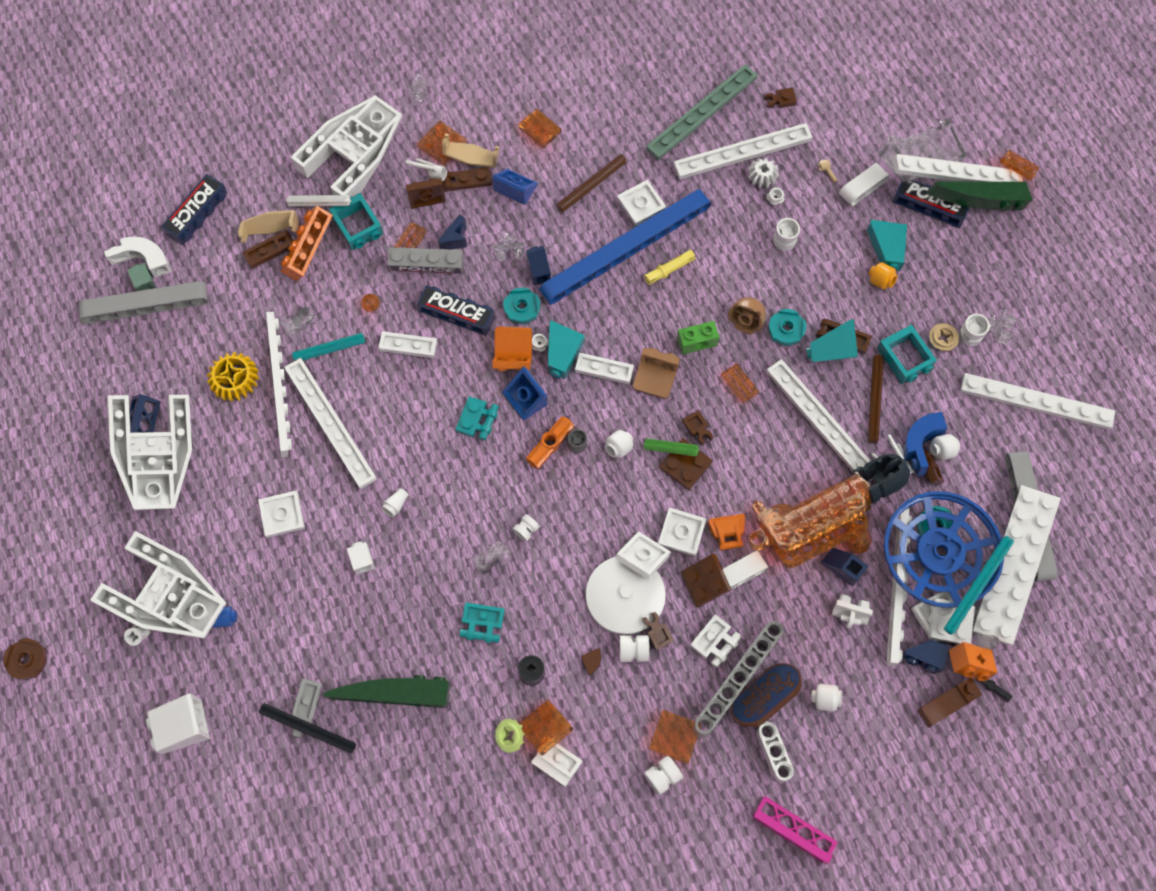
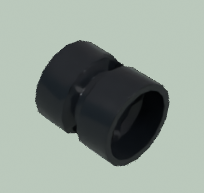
(531, 670)

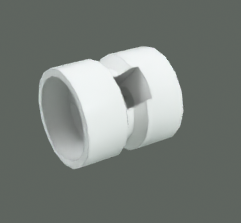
(786, 234)
(974, 329)
(634, 648)
(663, 775)

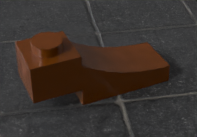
(949, 702)

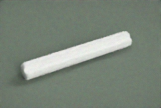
(318, 200)

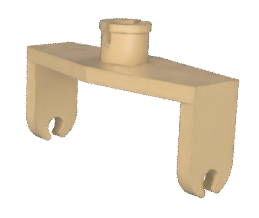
(470, 153)
(268, 223)

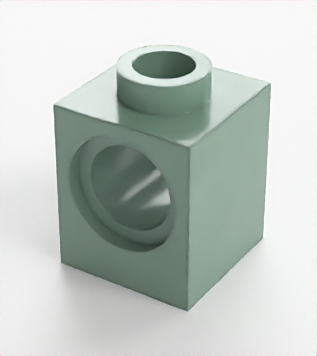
(141, 277)

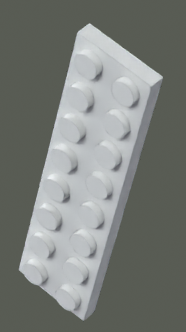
(1029, 528)

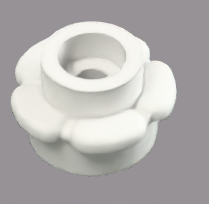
(775, 192)
(539, 338)

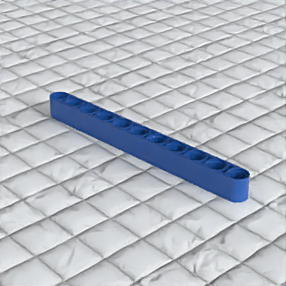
(624, 246)

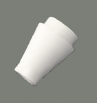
(394, 503)

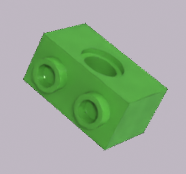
(697, 337)

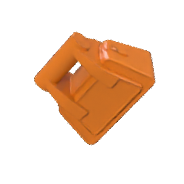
(728, 527)

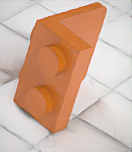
(512, 348)

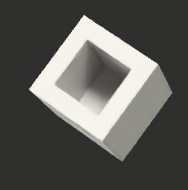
(360, 557)

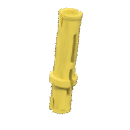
(664, 270)

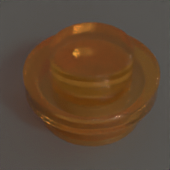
(370, 302)

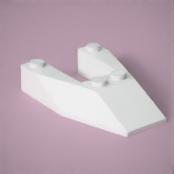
(356, 135)
(150, 462)
(173, 599)

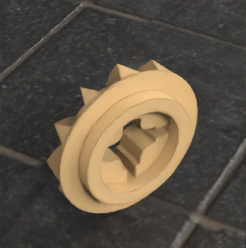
(947, 331)

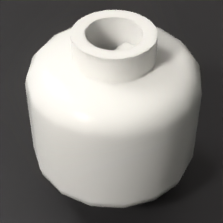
(619, 444)
(944, 447)
(827, 697)

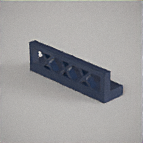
(137, 409)

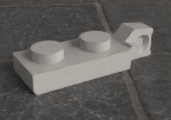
(306, 702)

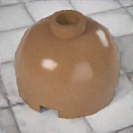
(747, 315)

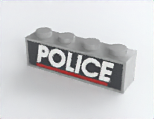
(426, 260)

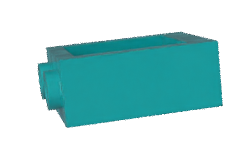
(359, 239)
(891, 359)

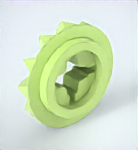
(502, 734)

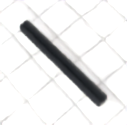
(307, 728)

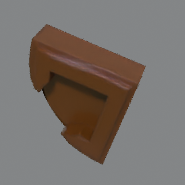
(592, 660)

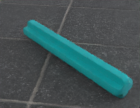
(329, 347)

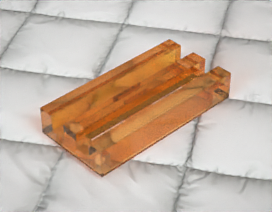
(419, 238)
(744, 377)

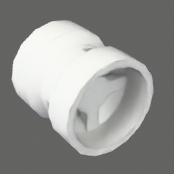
(526, 527)

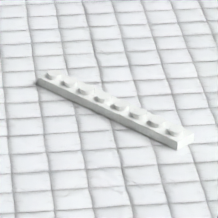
(742, 151)
(951, 170)
(279, 390)
(1037, 401)
(817, 415)
(330, 423)
(898, 597)

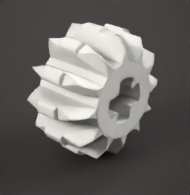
(763, 172)

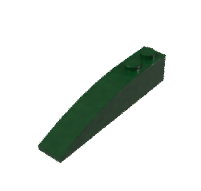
(983, 194)
(396, 691)

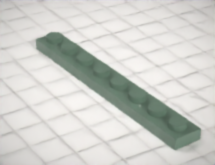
(701, 112)

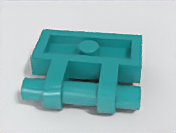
(471, 417)
(482, 616)

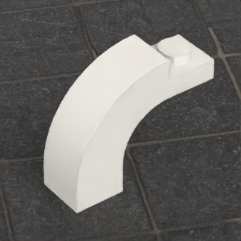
(143, 249)

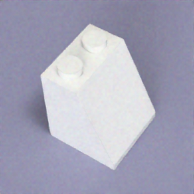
(177, 724)

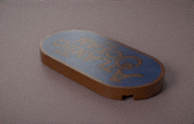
(766, 695)

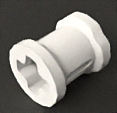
(135, 635)

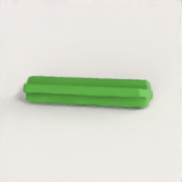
(671, 447)

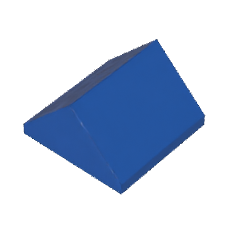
(514, 185)
(525, 394)

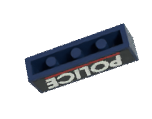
(915, 197)
(194, 209)
(456, 310)

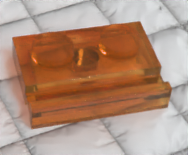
(540, 128)
(1019, 165)

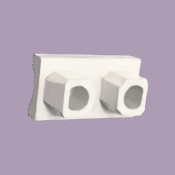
(852, 613)

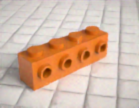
(306, 243)

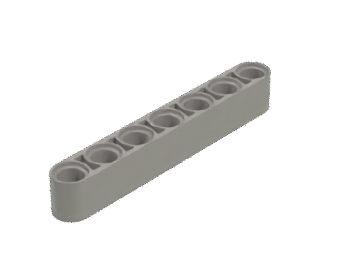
(142, 302)
(1021, 473)
(734, 687)

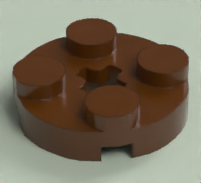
(33, 667)

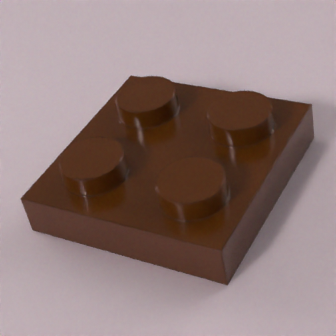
(425, 193)
(686, 468)
(706, 580)

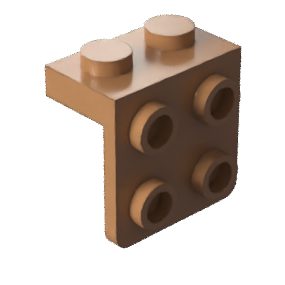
(656, 373)

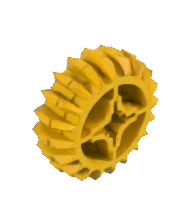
(218, 377)

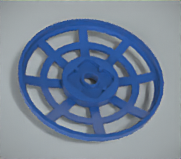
(944, 538)

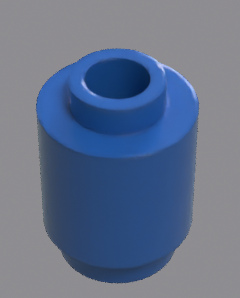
(226, 618)

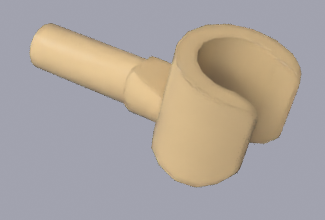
(825, 165)

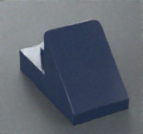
(453, 236)

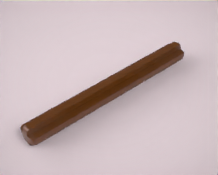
(591, 183)
(875, 399)

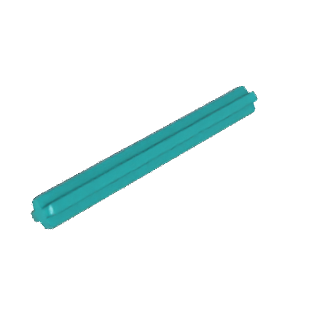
(978, 585)

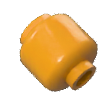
(883, 276)

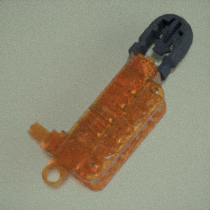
(828, 511)

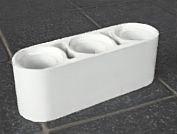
(864, 184)
(745, 569)
(774, 762)

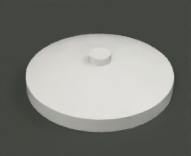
(622, 597)

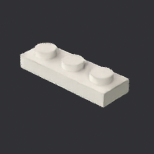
(408, 344)
(604, 368)

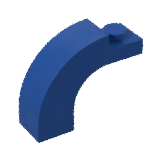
(921, 431)

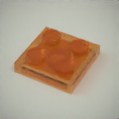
(433, 140)
(545, 727)
(674, 737)

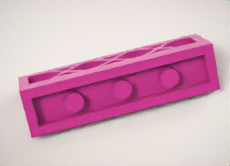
(791, 836)

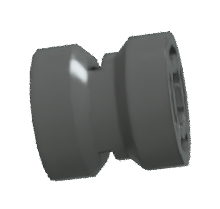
(577, 437)

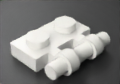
(709, 638)

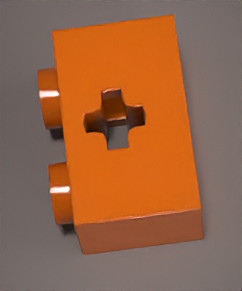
(973, 661)

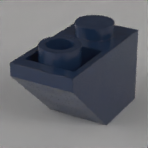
(538, 265)
(844, 565)
(929, 655)

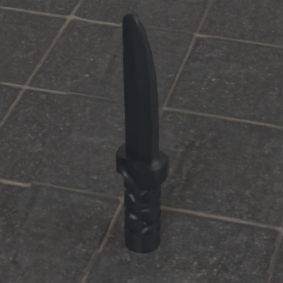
(991, 686)

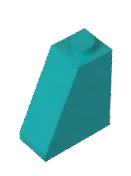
(888, 242)
(835, 345)
(563, 349)

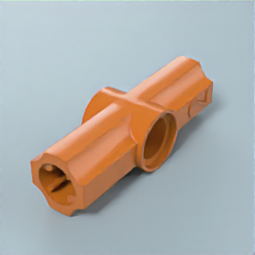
(557, 433)

